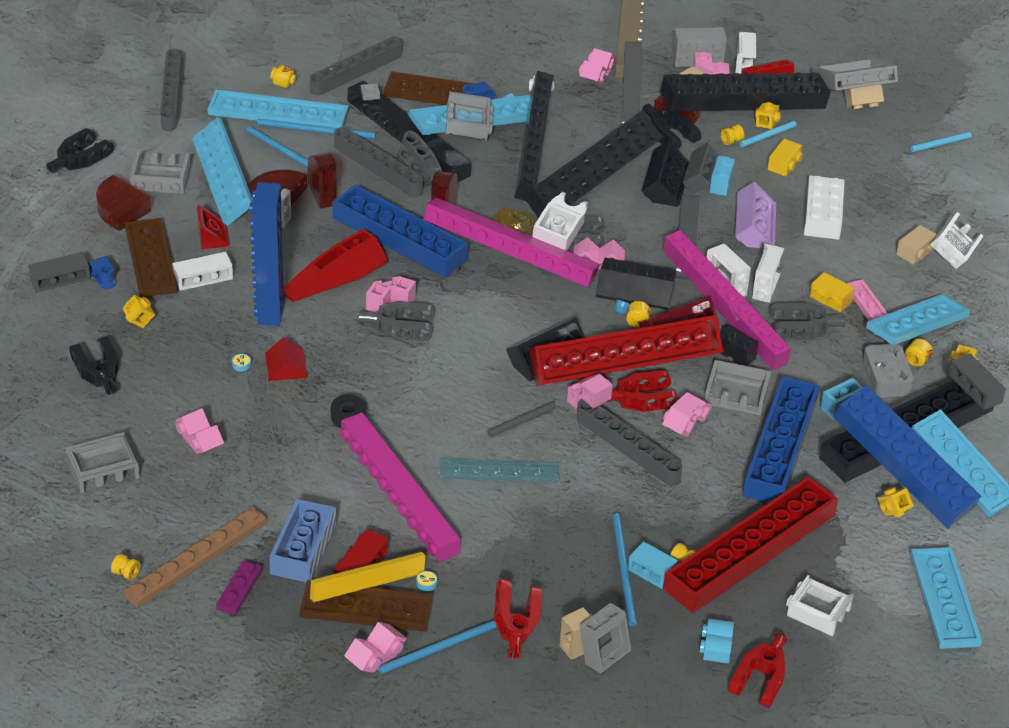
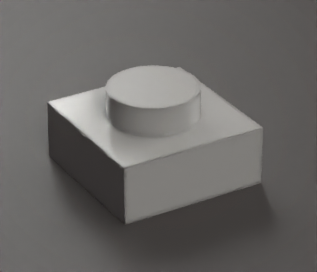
(370, 91)

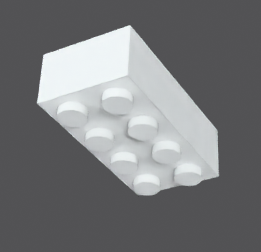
(824, 207)

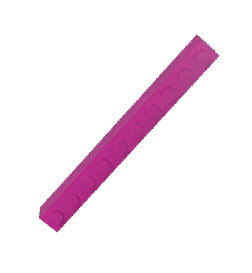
(511, 242)
(726, 298)
(400, 487)

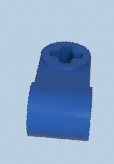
(479, 89)
(102, 272)

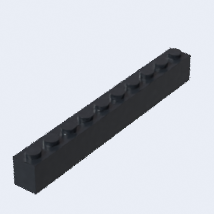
(397, 123)
(533, 134)

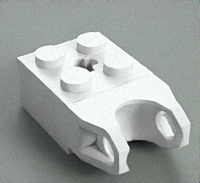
(560, 222)

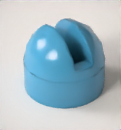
(621, 306)

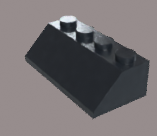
(665, 175)
(636, 282)
(520, 353)

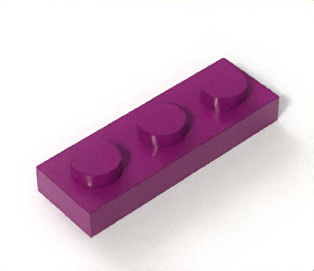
(239, 587)

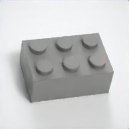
(693, 40)

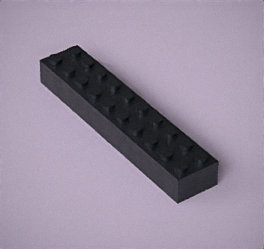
(744, 91)
(595, 163)
(850, 459)

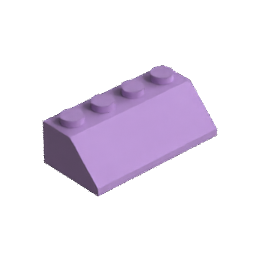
(755, 217)

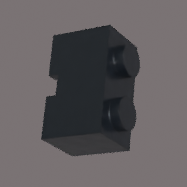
(738, 346)

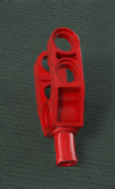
(629, 391)
(515, 627)
(767, 660)

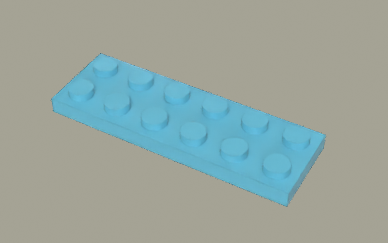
(917, 319)
(966, 460)
(945, 598)

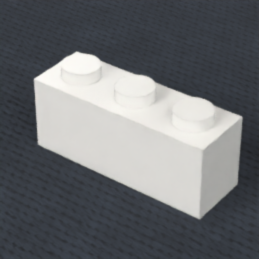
(202, 271)

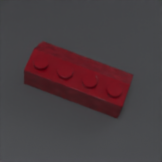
(696, 309)

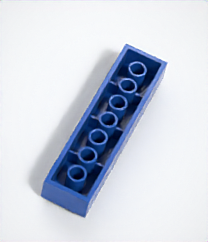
(401, 230)
(268, 253)
(781, 440)
(907, 456)

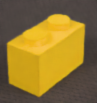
(785, 157)
(832, 292)

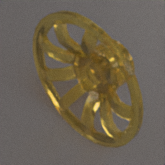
(506, 218)

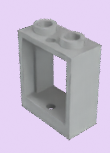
(607, 619)

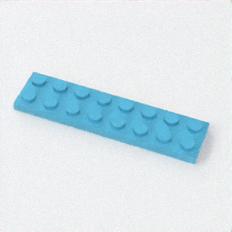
(257, 106)
(505, 111)
(222, 171)

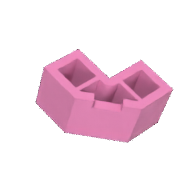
(704, 62)
(597, 66)
(590, 251)
(388, 292)
(592, 389)
(685, 413)
(198, 432)
(378, 649)

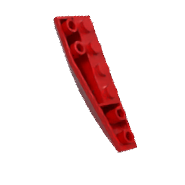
(338, 266)

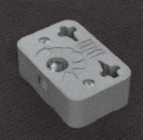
(888, 370)

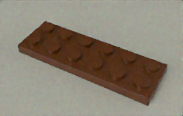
(421, 88)
(150, 257)
(371, 606)

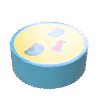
(241, 362)
(426, 581)

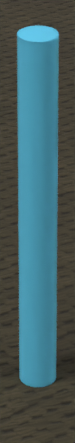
(767, 134)
(939, 142)

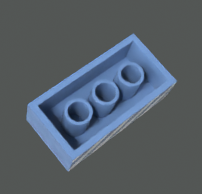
(302, 540)

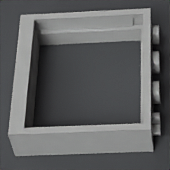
(857, 73)

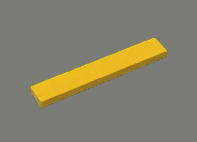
(367, 576)

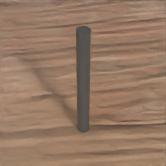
(521, 419)

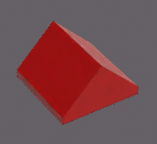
(211, 230)
(285, 361)

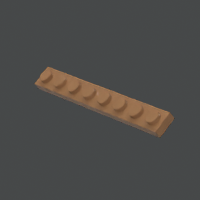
(194, 557)

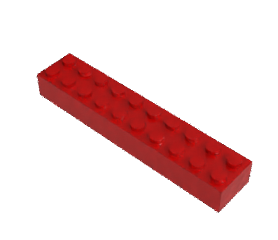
(625, 350)
(749, 544)

